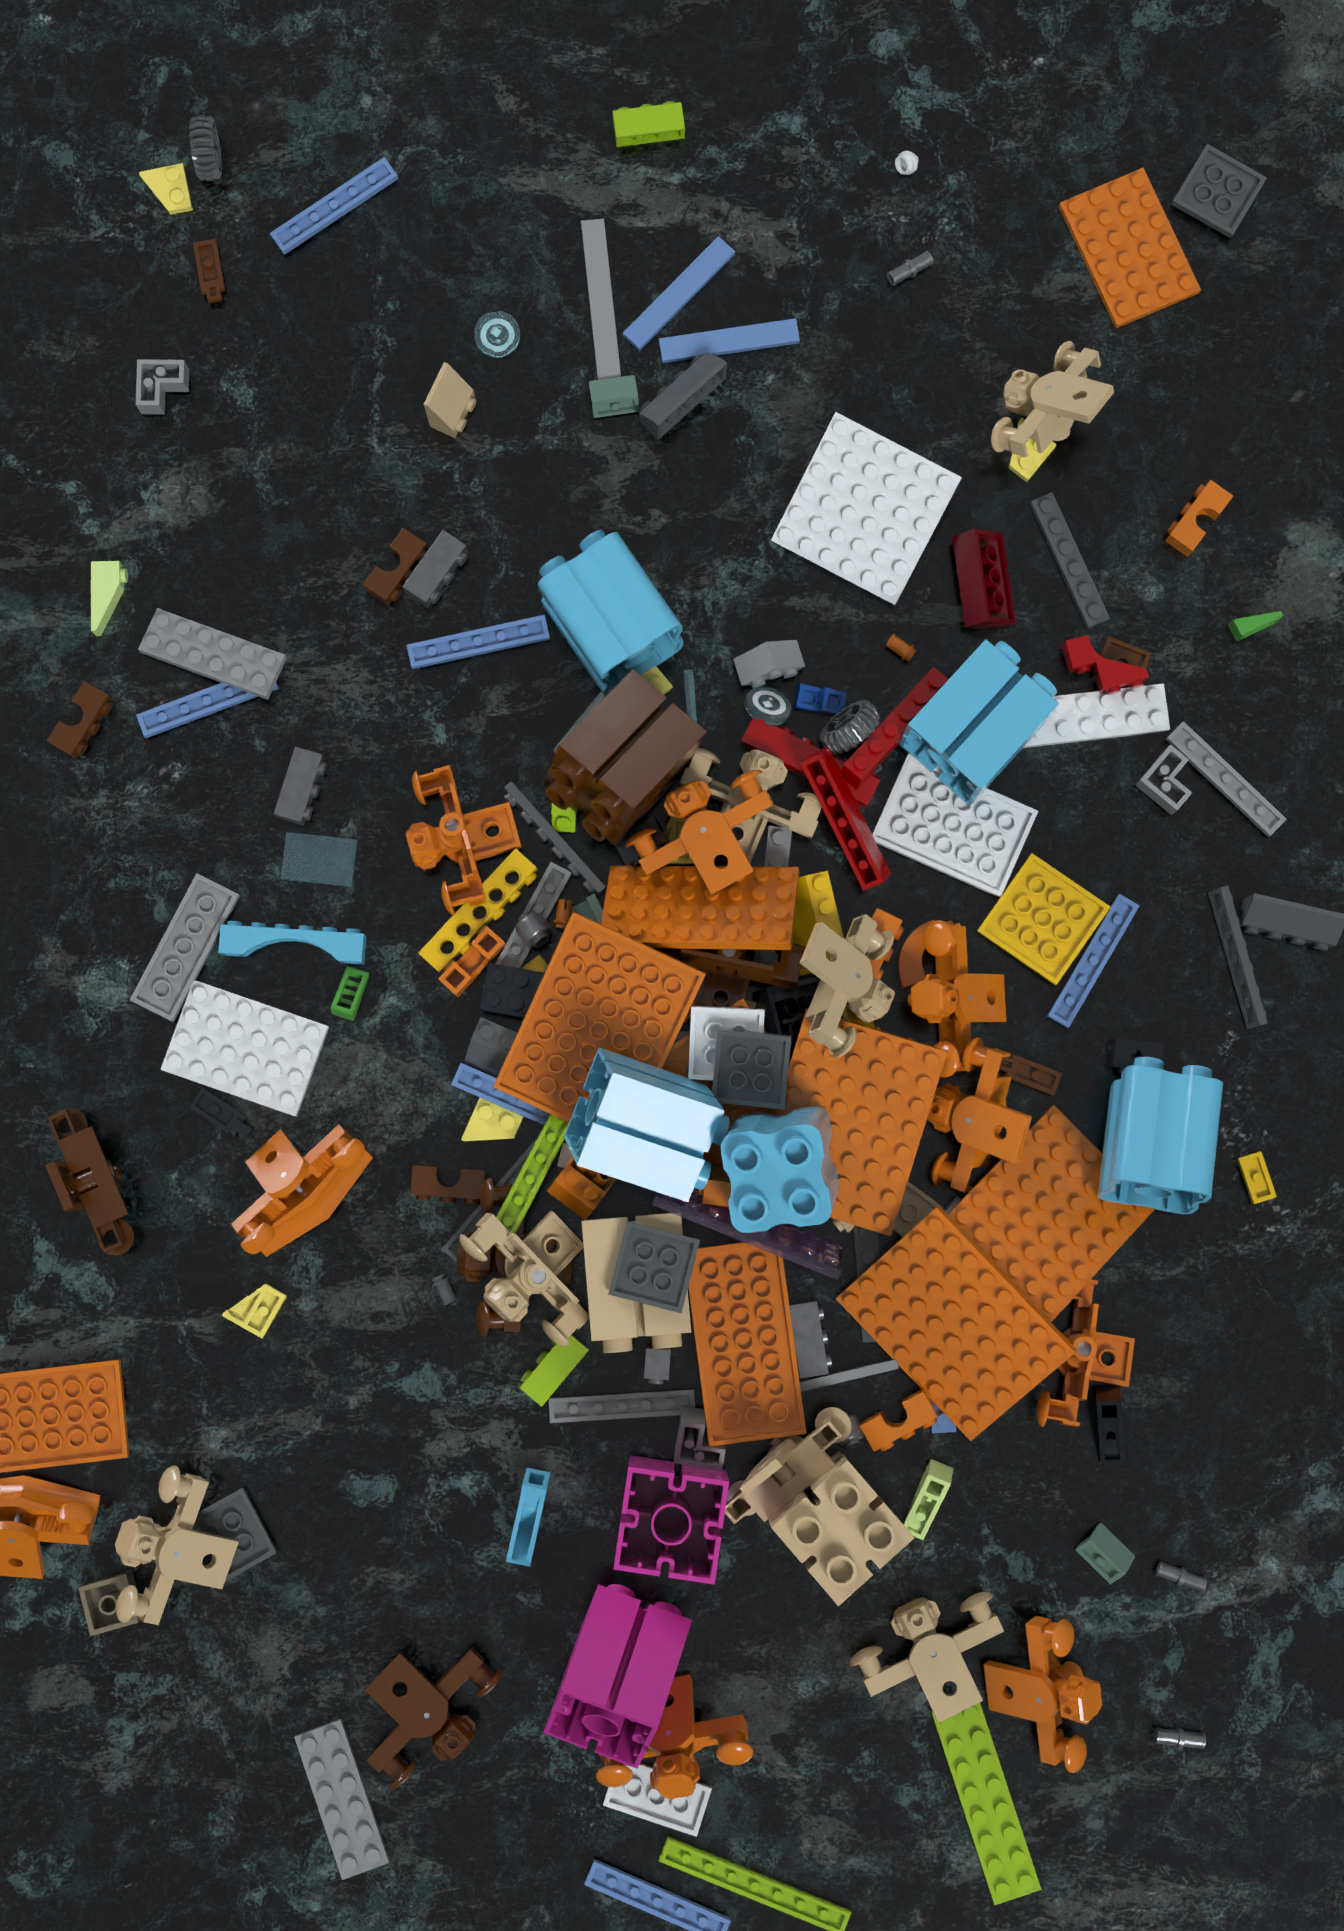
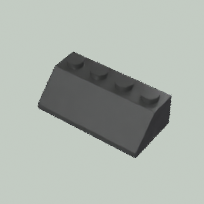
(683, 394)
(1291, 921)
(489, 1047)

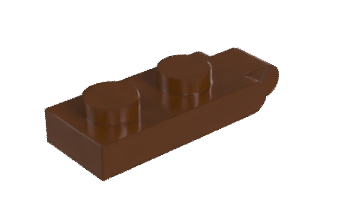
(209, 269)
(1031, 1074)

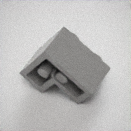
(155, 379)
(769, 662)
(1160, 780)
(692, 1441)

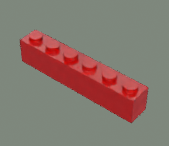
(891, 730)
(792, 751)
(845, 818)

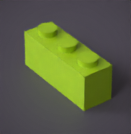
(648, 124)
(552, 1369)

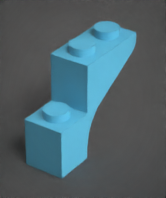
(528, 1517)

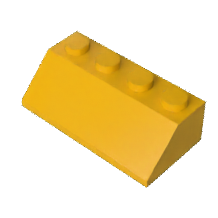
(814, 905)

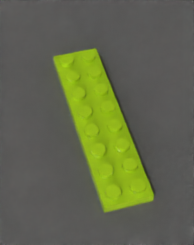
(987, 1805)

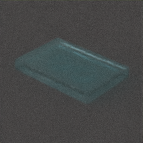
(319, 859)

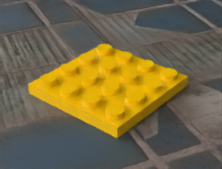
(1043, 919)

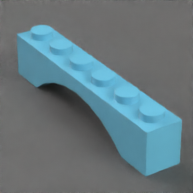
(243, 940)

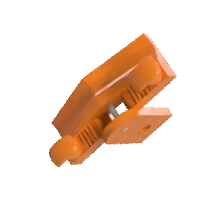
(298, 1188)
(53, 1516)

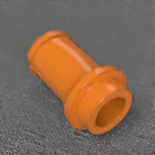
(901, 648)
(562, 914)

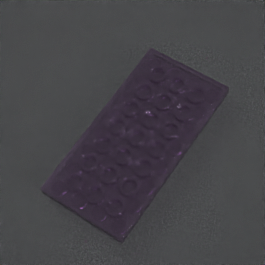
(781, 1240)

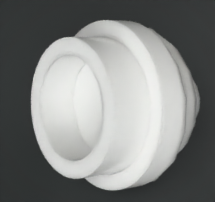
(906, 162)

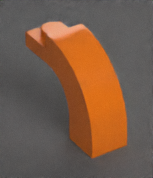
(910, 957)

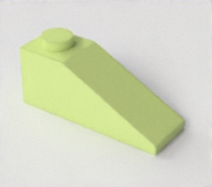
(106, 590)
(928, 1498)

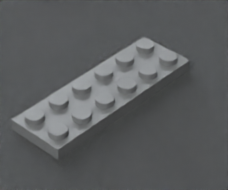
(212, 653)
(184, 947)
(342, 1799)

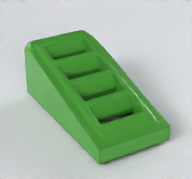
(1249, 625)
(336, 1009)

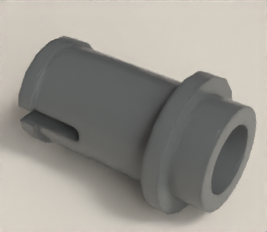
(444, 1288)

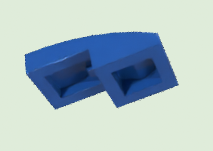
(819, 700)

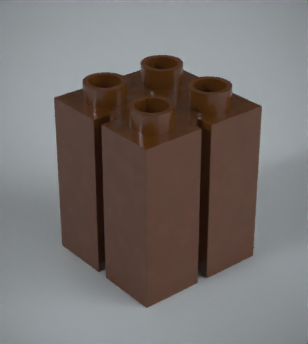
(622, 758)

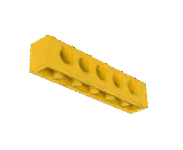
(514, 863)

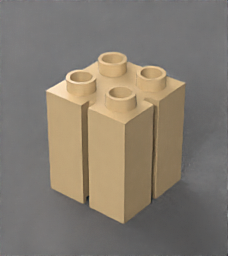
(620, 1319)
(840, 1529)

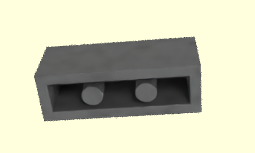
(436, 569)
(300, 786)
(809, 1339)
(657, 1364)

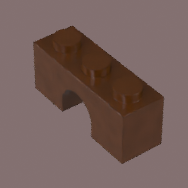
(387, 584)
(74, 738)
(427, 1184)

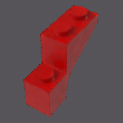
(1109, 674)

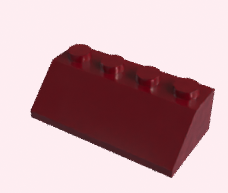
(983, 579)

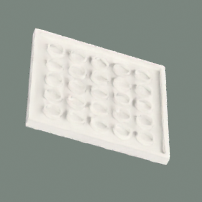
(866, 508)

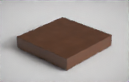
(1125, 653)

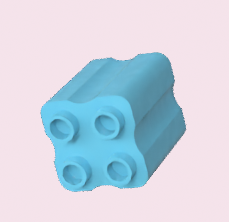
(609, 610)
(1161, 1137)
(780, 1169)

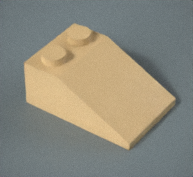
(449, 402)

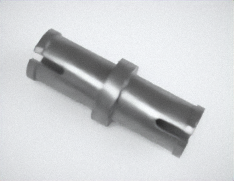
(910, 268)
(1181, 1576)
(1179, 1738)

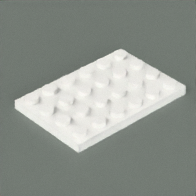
(946, 834)
(245, 1048)

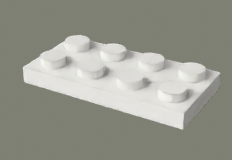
(646, 1803)

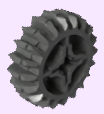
(205, 147)
(850, 727)

